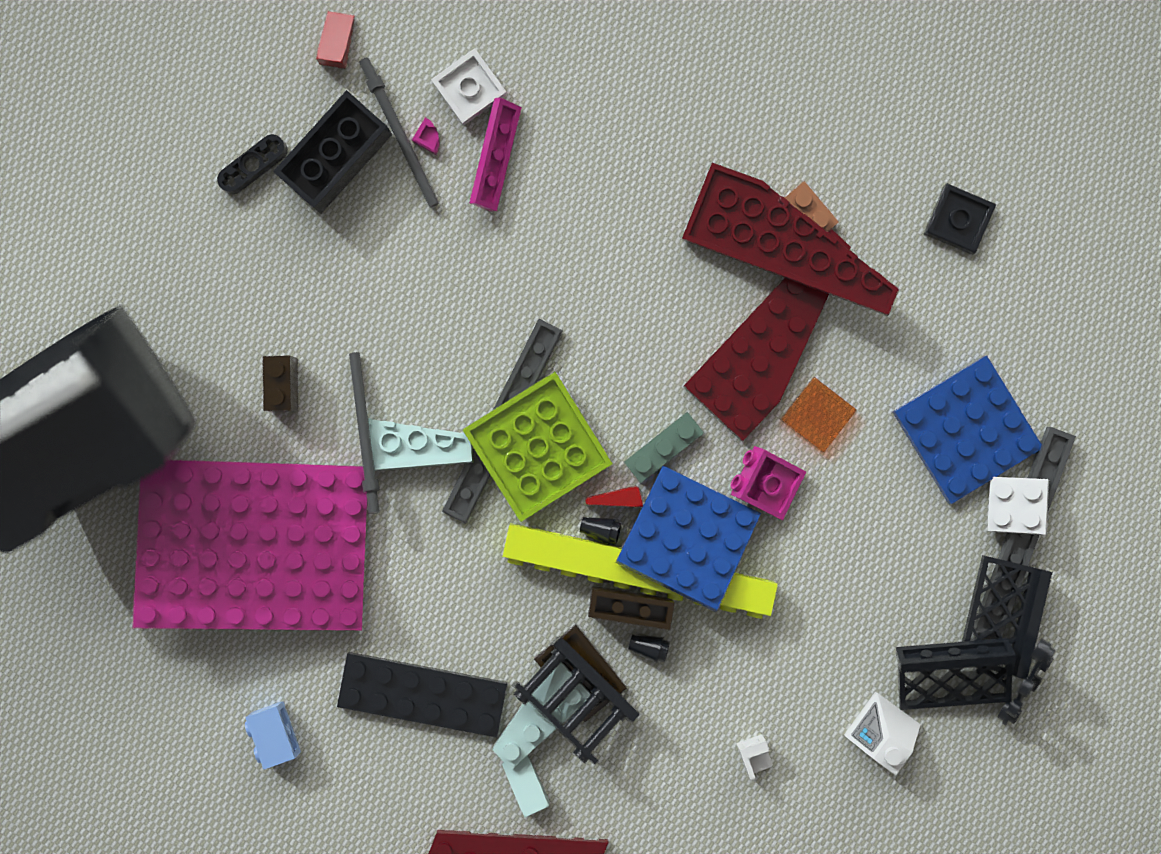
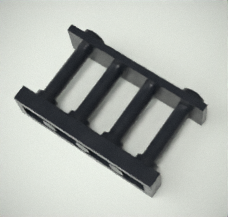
(601, 691)

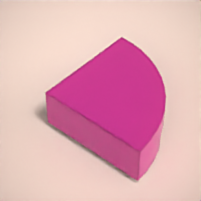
(427, 137)

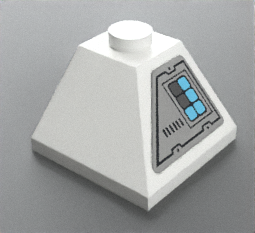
(884, 733)

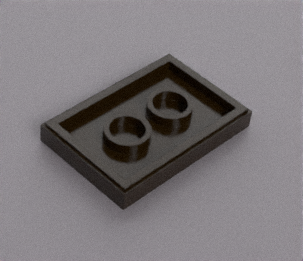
(583, 646)

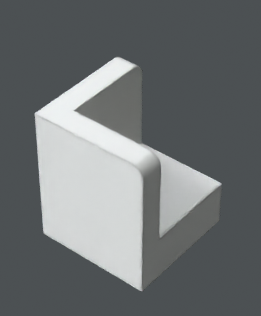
(754, 755)

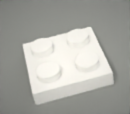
(468, 86)
(1018, 505)

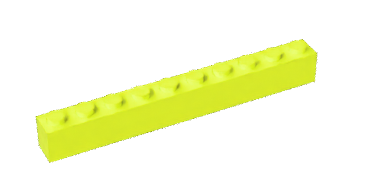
(598, 561)

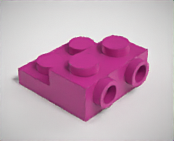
(767, 482)

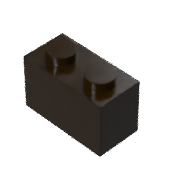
(280, 384)

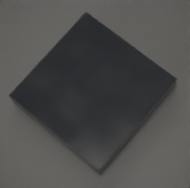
(959, 219)

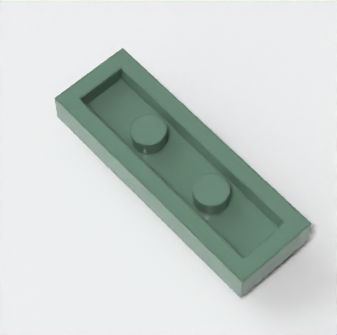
(663, 447)

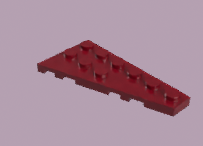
(492, 843)

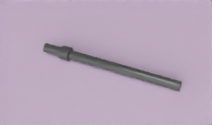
(377, 87)
(370, 483)

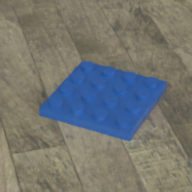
(967, 429)
(688, 538)

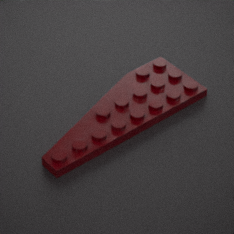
(762, 229)
(759, 358)

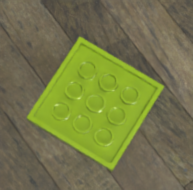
(537, 446)

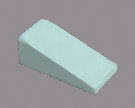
(527, 787)

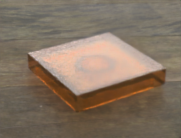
(818, 414)

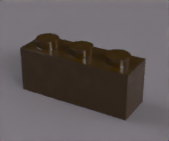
(631, 608)

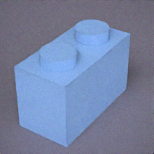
(272, 735)

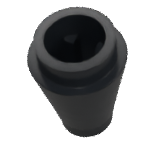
(601, 529)
(650, 647)

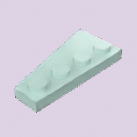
(414, 447)
(529, 727)

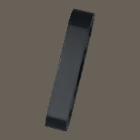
(240, 162)

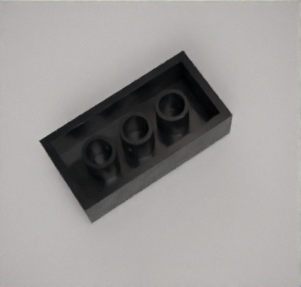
(333, 152)

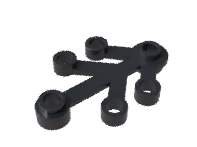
(1043, 655)

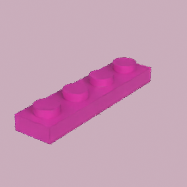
(495, 154)

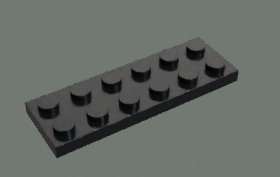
(422, 694)

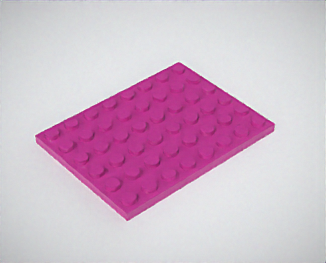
(250, 547)

